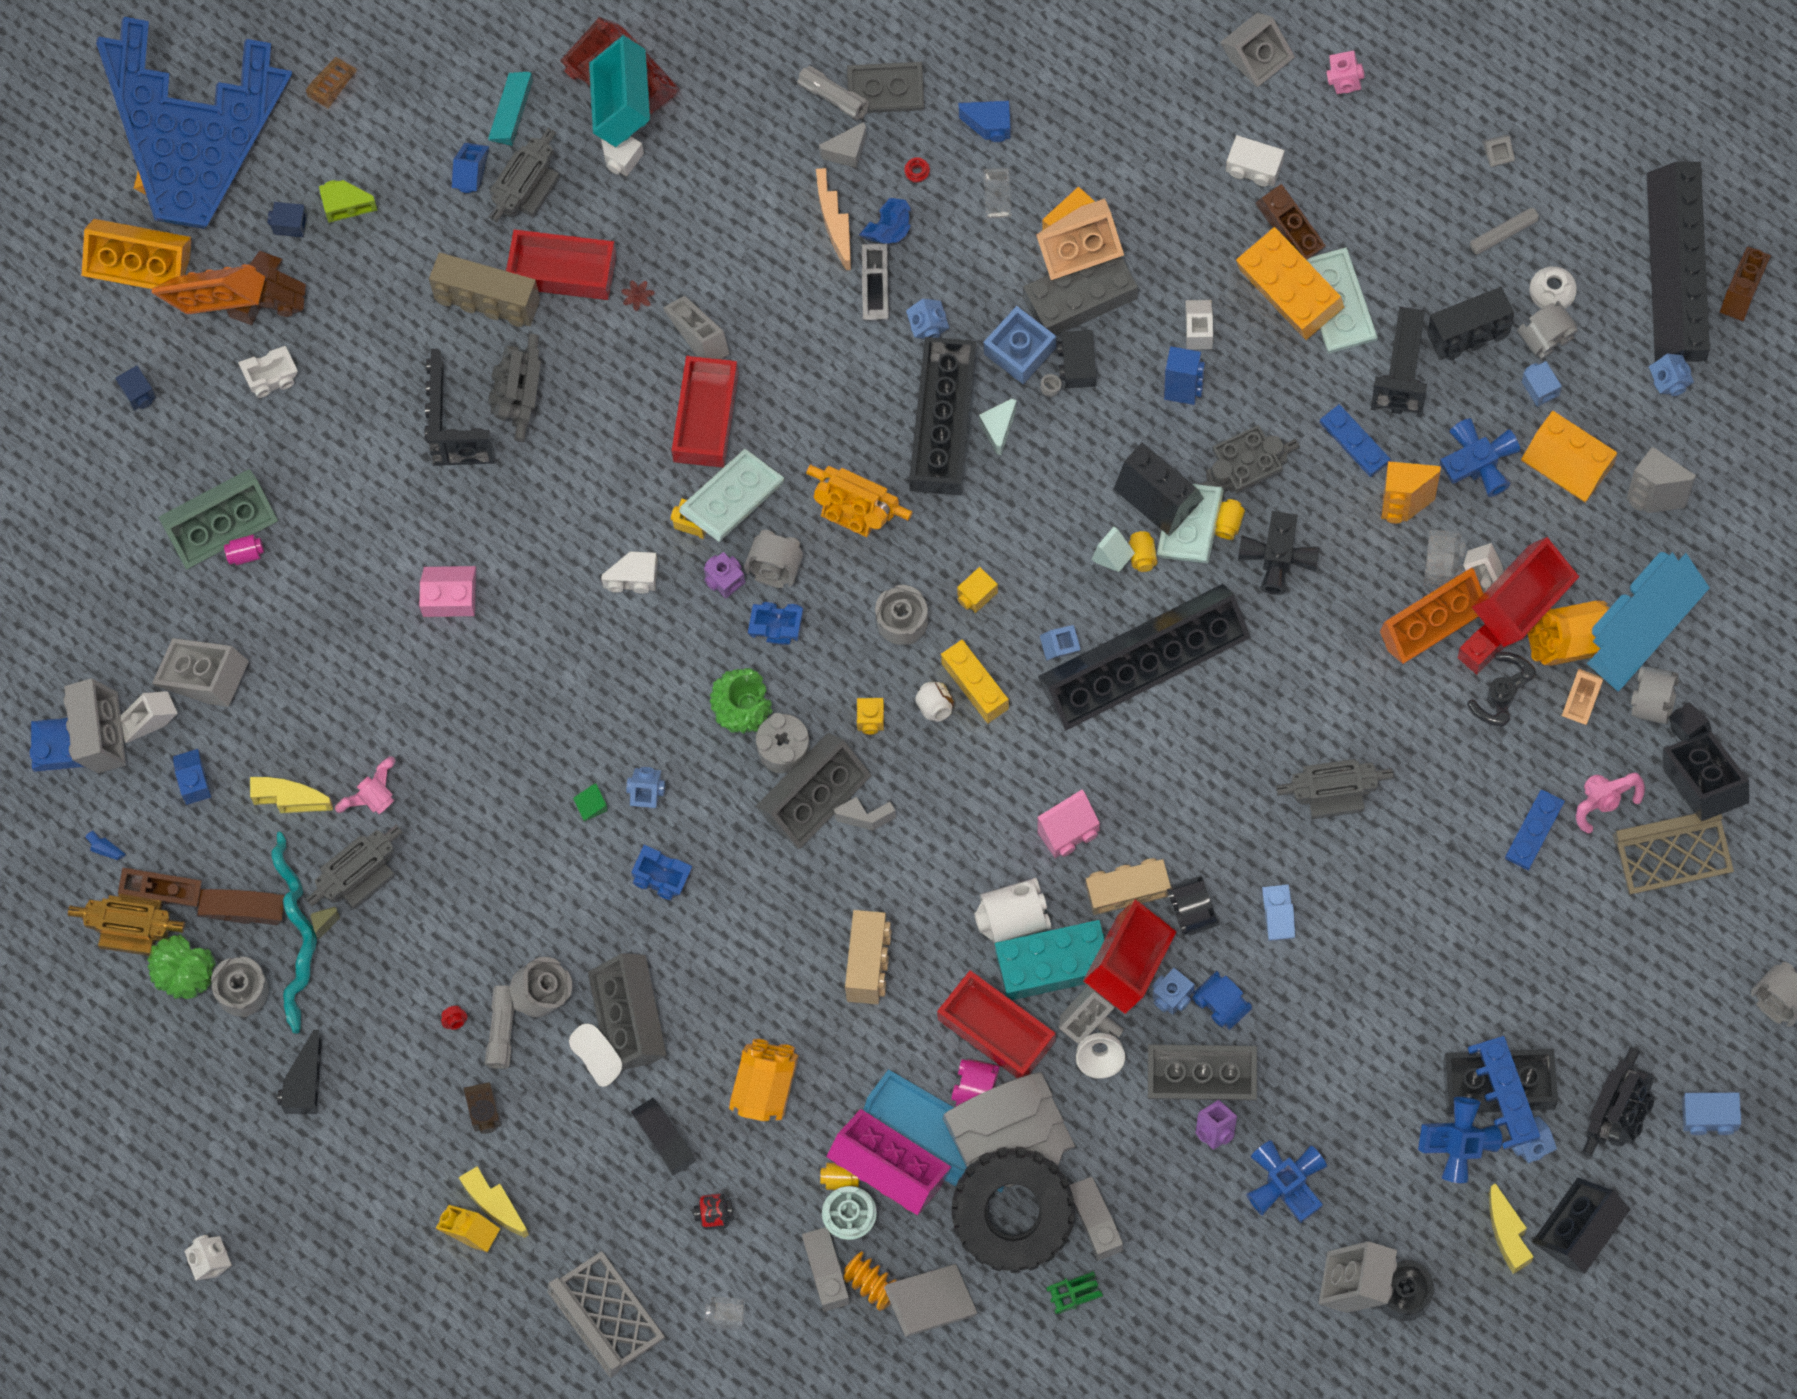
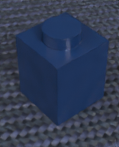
(287, 219)
(136, 388)

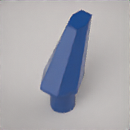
(104, 847)

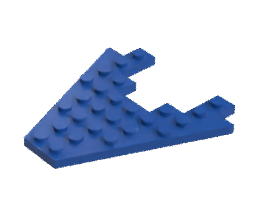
(182, 146)

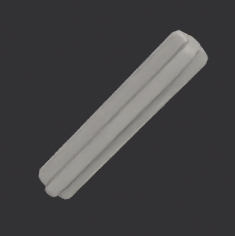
(1504, 230)

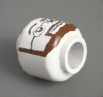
(934, 701)

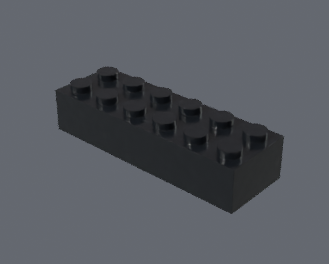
(943, 416)

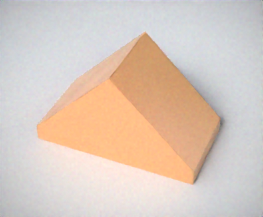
(1582, 696)

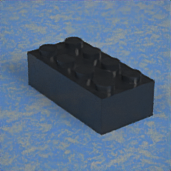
(1534, 1069)

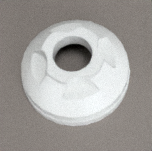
(1543, 295)
(1100, 1064)

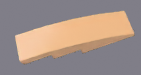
(835, 223)

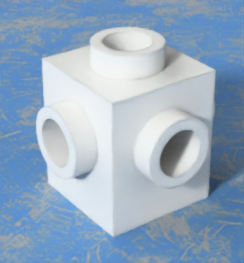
(207, 1257)

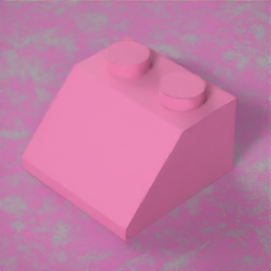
(448, 591)
(1068, 825)

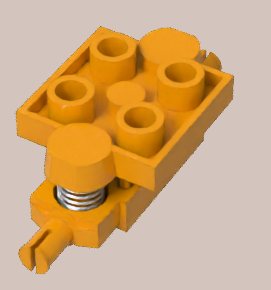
(854, 500)

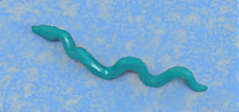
(303, 960)

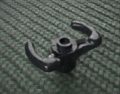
(1503, 690)

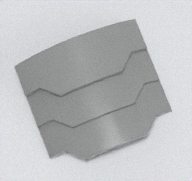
(1010, 1117)

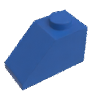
(988, 119)
(469, 167)
(191, 777)

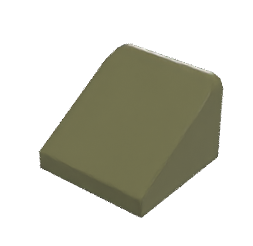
(324, 920)

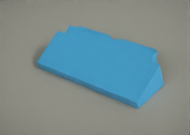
(1642, 622)
(917, 1118)

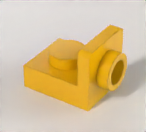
(870, 715)

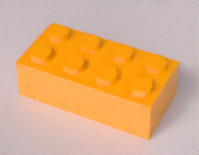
(1290, 283)

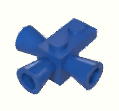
(1479, 457)
(1459, 1139)
(1287, 1181)

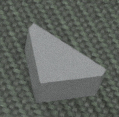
(845, 147)

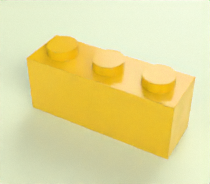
(974, 681)

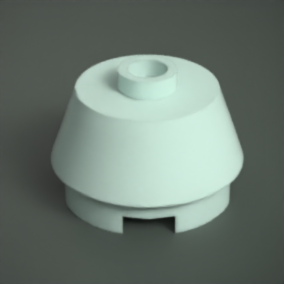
(849, 1212)

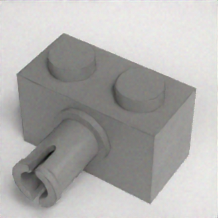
(1086, 1014)

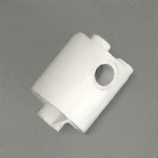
(1012, 911)

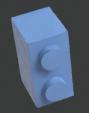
(1711, 1113)

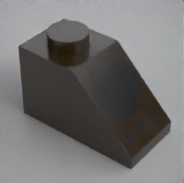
(482, 1107)

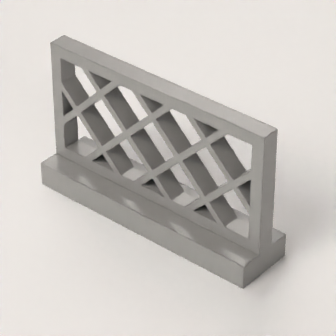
(585, 1326)

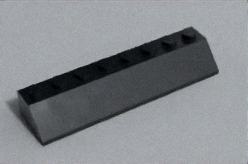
(1678, 261)
(1144, 656)

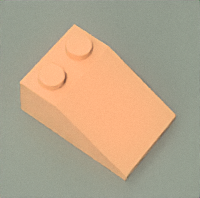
(1080, 240)

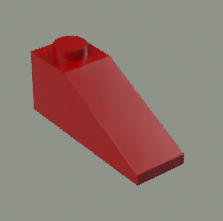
(1479, 649)

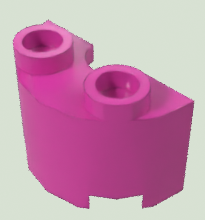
(975, 1080)

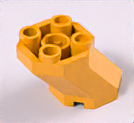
(1566, 633)
(764, 1080)

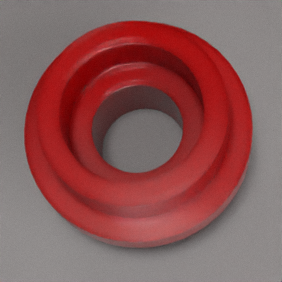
(917, 163)
(453, 1017)

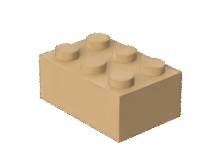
(867, 957)

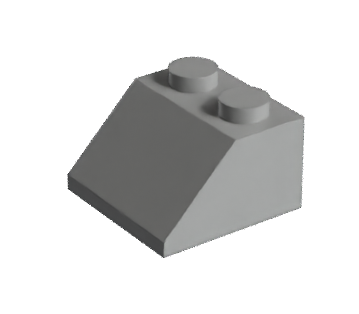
(1258, 48)

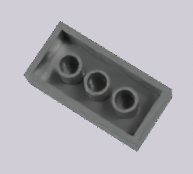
(1080, 295)

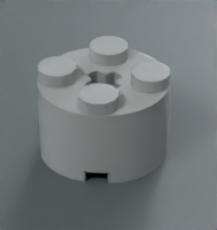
(1547, 329)
(774, 559)
(908, 627)
(1655, 694)
(777, 730)
(240, 972)
(540, 987)
(1778, 994)

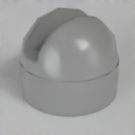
(1053, 383)

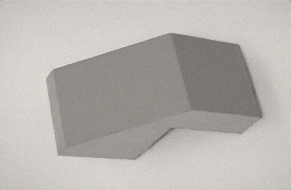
(854, 814)

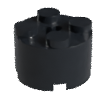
(1194, 905)
(1421, 1291)

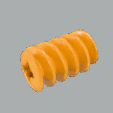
(868, 1280)

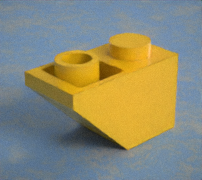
(468, 1227)

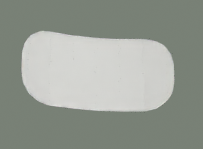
(596, 1054)

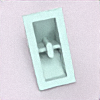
(997, 424)
(1113, 551)

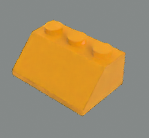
(1569, 456)
(1408, 490)

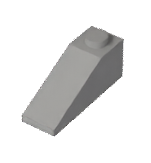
(697, 329)
(1096, 1219)
(825, 1269)

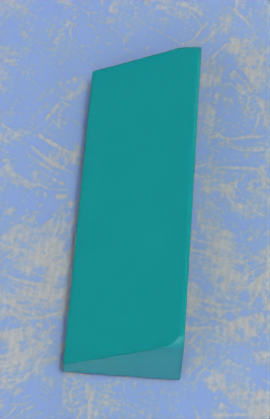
(511, 108)

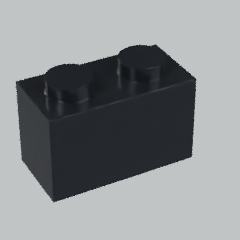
(1078, 359)

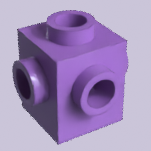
(723, 574)
(1216, 1125)

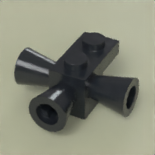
(1278, 552)

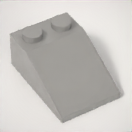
(201, 671)

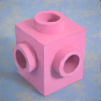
(1345, 72)

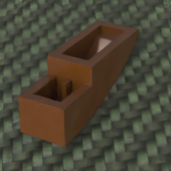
(240, 906)

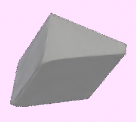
(1498, 150)

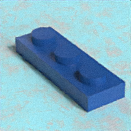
(1354, 440)
(1534, 829)

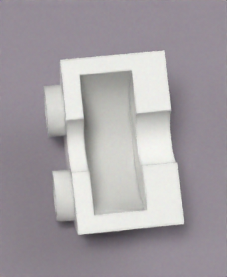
(269, 372)

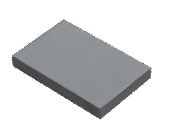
(930, 1300)

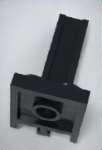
(1400, 388)
(451, 446)

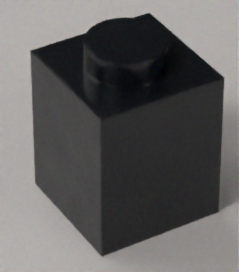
(1688, 722)

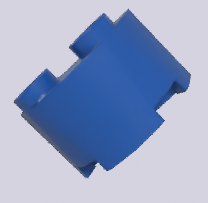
(892, 224)
(775, 623)
(660, 873)
(1222, 999)

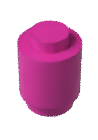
(244, 550)

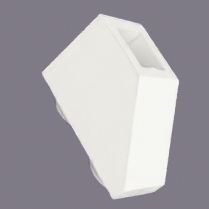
(1199, 324)
(633, 572)

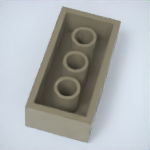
(484, 290)

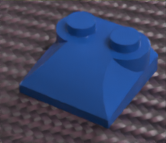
(50, 745)

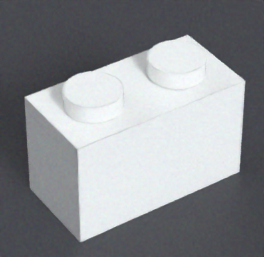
(1254, 161)

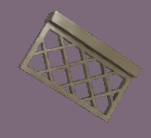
(1667, 829)

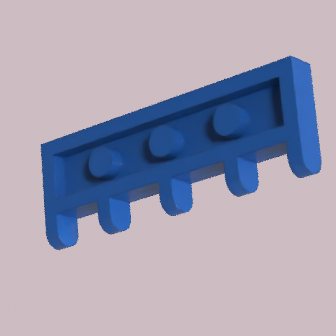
(1507, 1091)

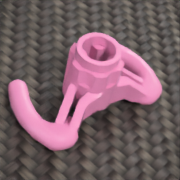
(372, 792)
(1606, 796)

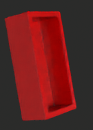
(564, 263)
(705, 411)
(1525, 592)
(1129, 956)
(996, 1026)

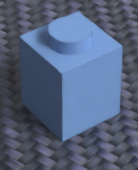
(1541, 383)
(1060, 642)

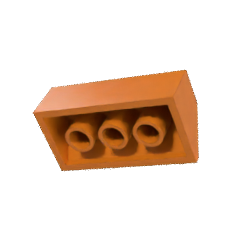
(213, 289)
(1432, 617)

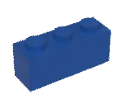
(1183, 375)

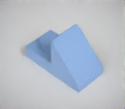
(1278, 912)

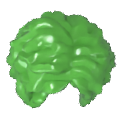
(740, 701)
(179, 968)

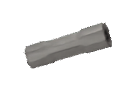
(819, 84)
(499, 1047)

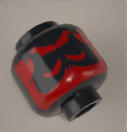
(714, 1211)

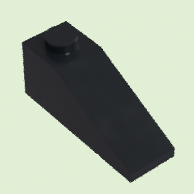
(302, 1080)

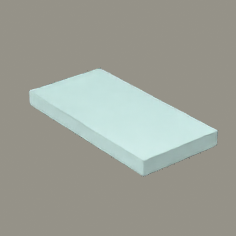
(1353, 323)
(731, 495)

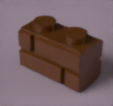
(281, 292)

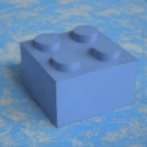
(1019, 345)

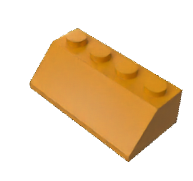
(133, 254)

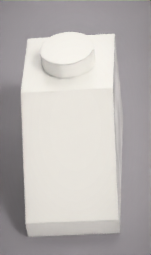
(624, 156)
(1485, 564)
(147, 714)

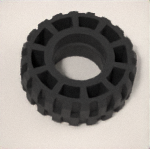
(1013, 1251)

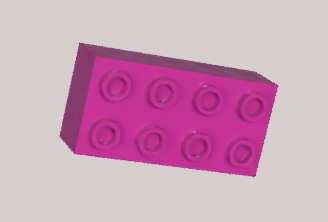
(888, 1162)

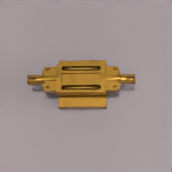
(127, 923)

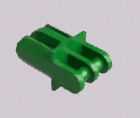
(1074, 1292)

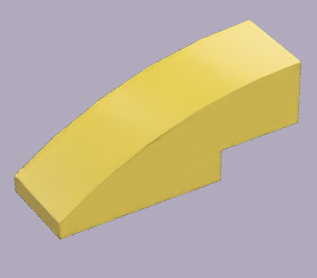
(287, 795)
(493, 1201)
(1508, 1230)

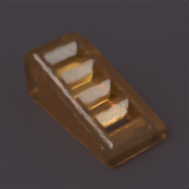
(328, 98)

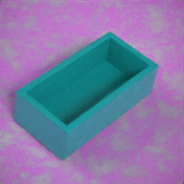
(619, 91)
(1048, 959)

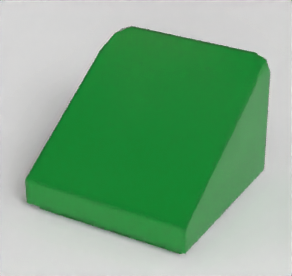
(590, 803)

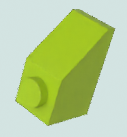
(345, 200)

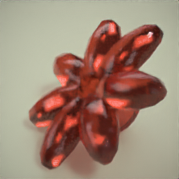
(637, 295)

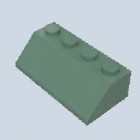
(216, 517)

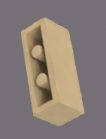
(1126, 883)

